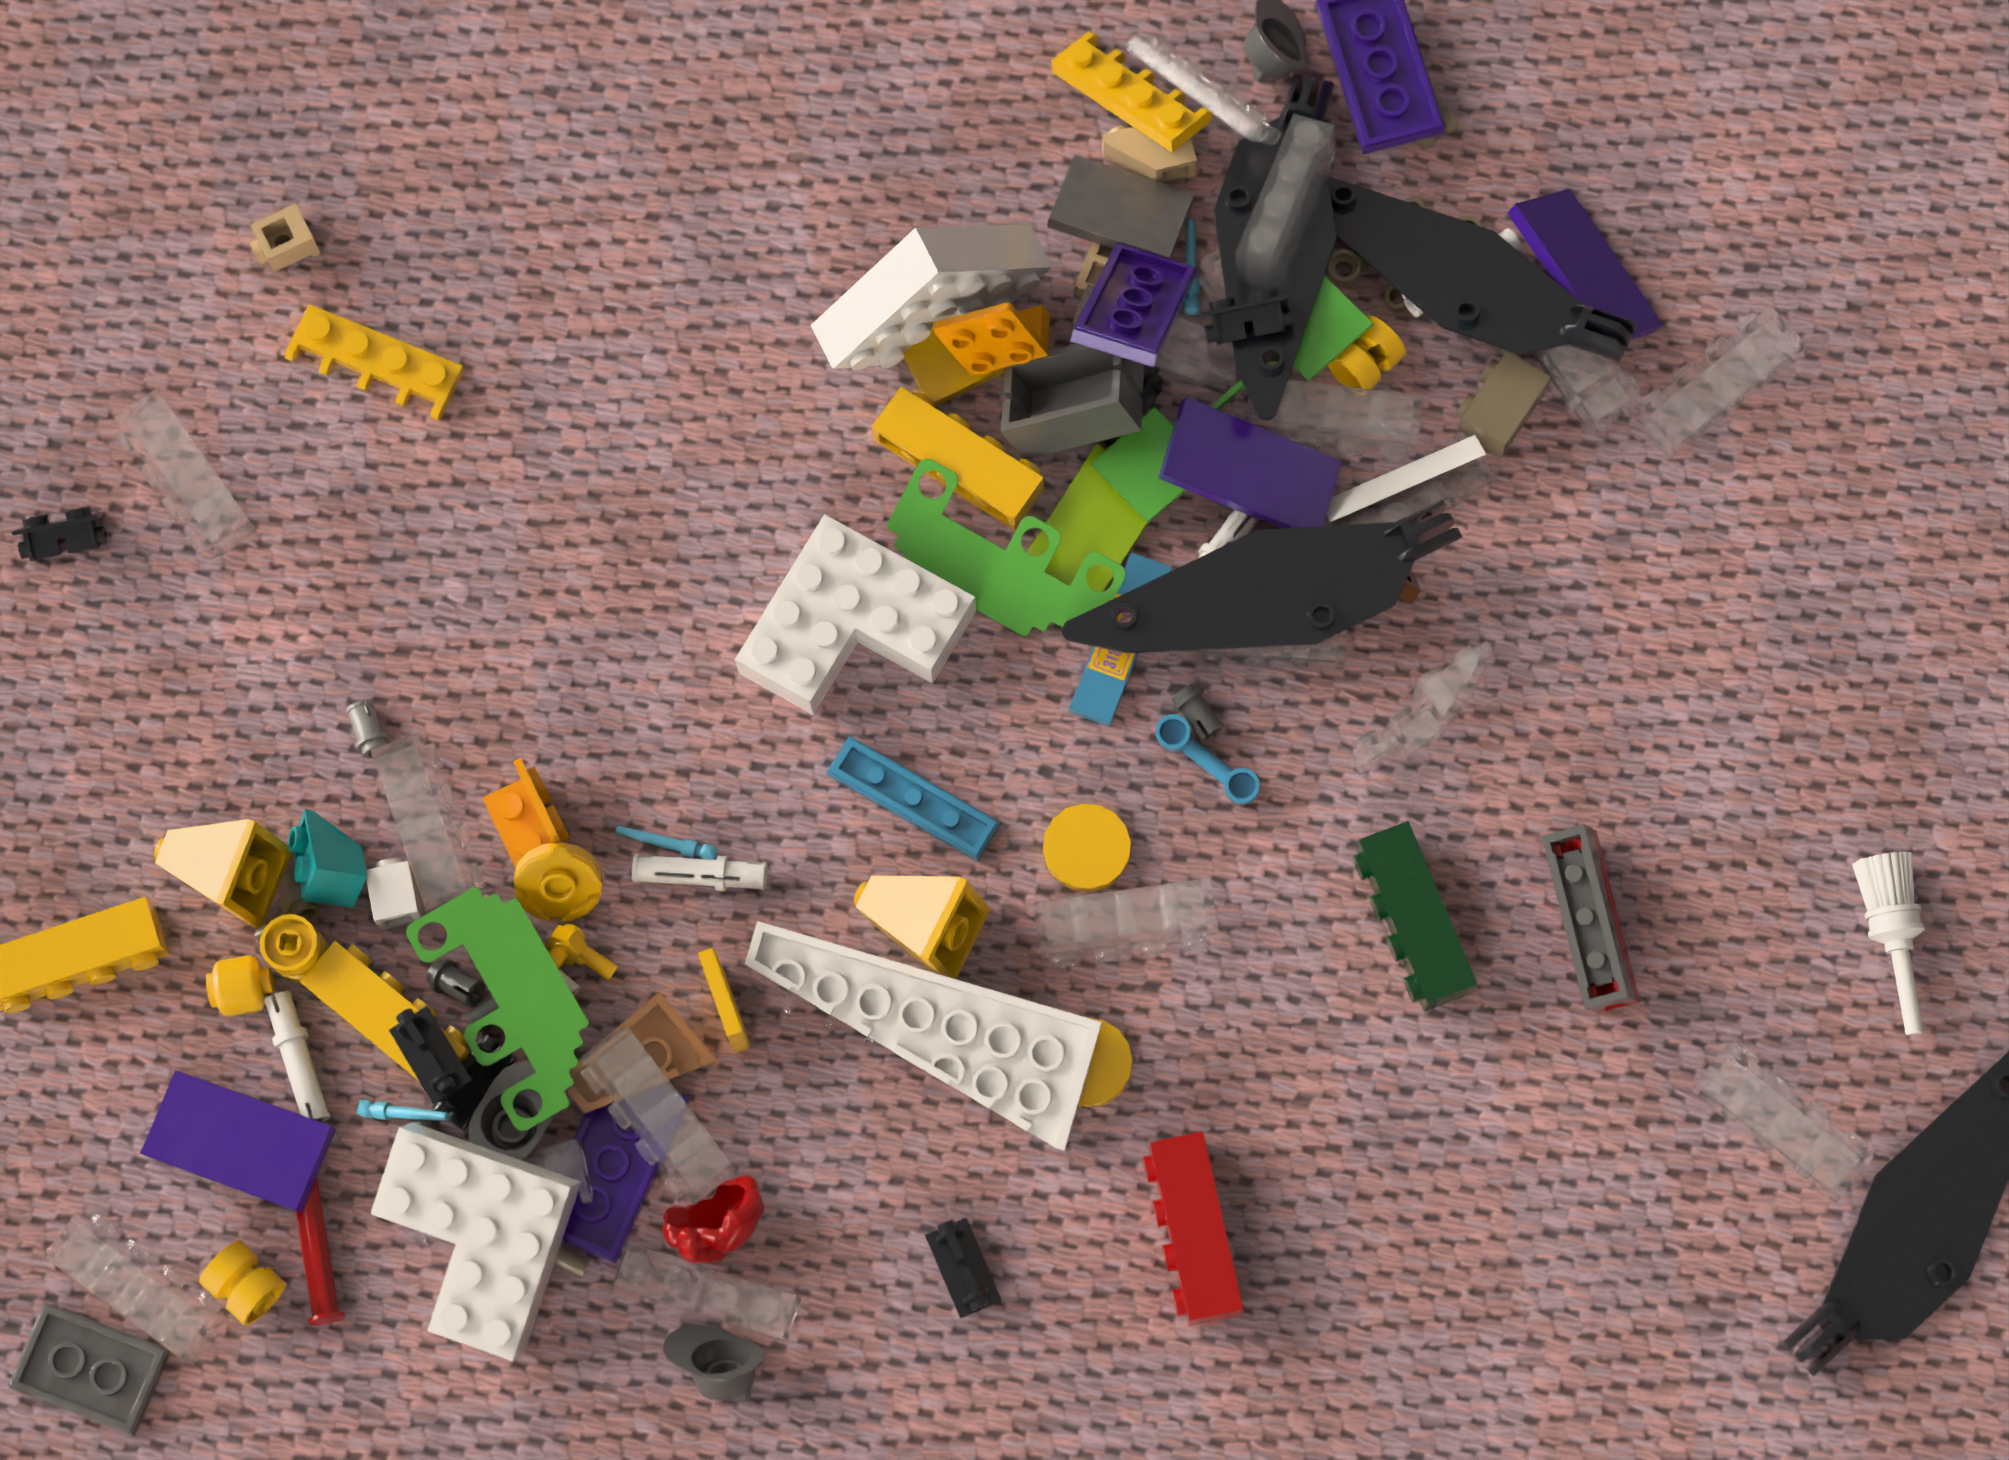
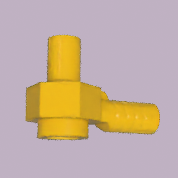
(569, 946)

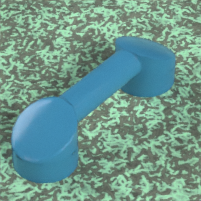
(1176, 736)

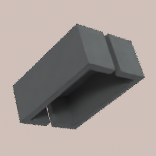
(1070, 400)

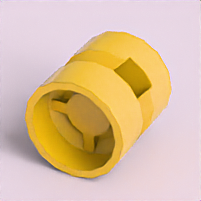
(1364, 359)
(292, 946)
(238, 1278)

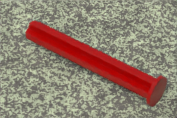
(317, 1261)

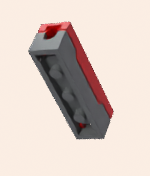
(1590, 919)

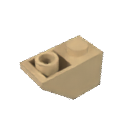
(1145, 157)

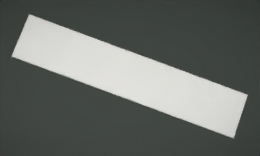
(1404, 477)

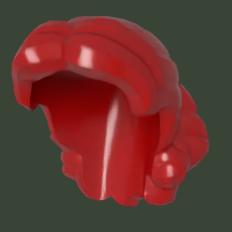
(715, 1224)

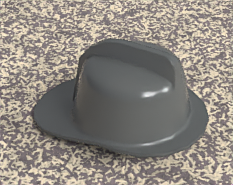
(1275, 41)
(491, 1124)
(716, 1359)

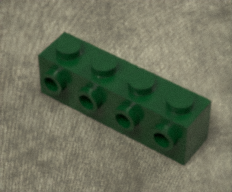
(1415, 916)

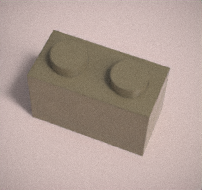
(1503, 403)

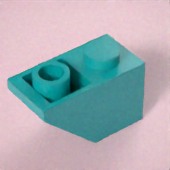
(326, 862)

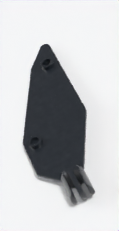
(1307, 269)
(1470, 277)
(1270, 588)
(1918, 1226)

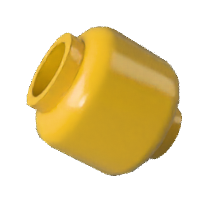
(239, 985)

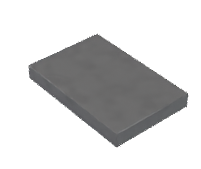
(1120, 207)
(89, 1369)

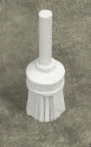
(1894, 921)

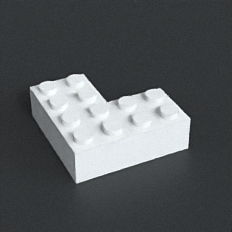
(927, 280)
(845, 595)
(504, 1229)

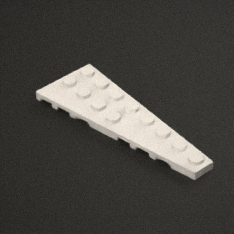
(985, 1043)

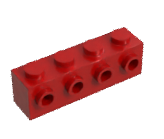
(1194, 1229)

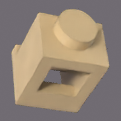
(278, 227)

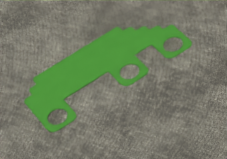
(1005, 582)
(527, 986)

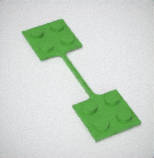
(1136, 458)

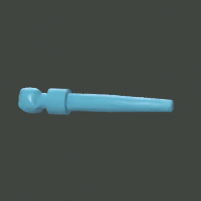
(1191, 304)
(687, 847)
(387, 1110)

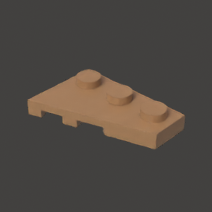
(664, 1038)

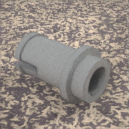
(366, 727)

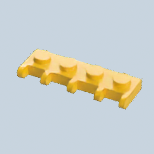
(1128, 94)
(376, 358)

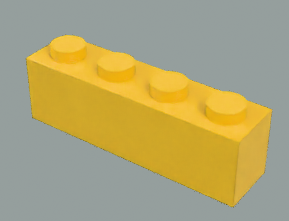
(984, 471)
(79, 953)
(368, 1000)

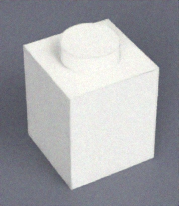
(393, 893)

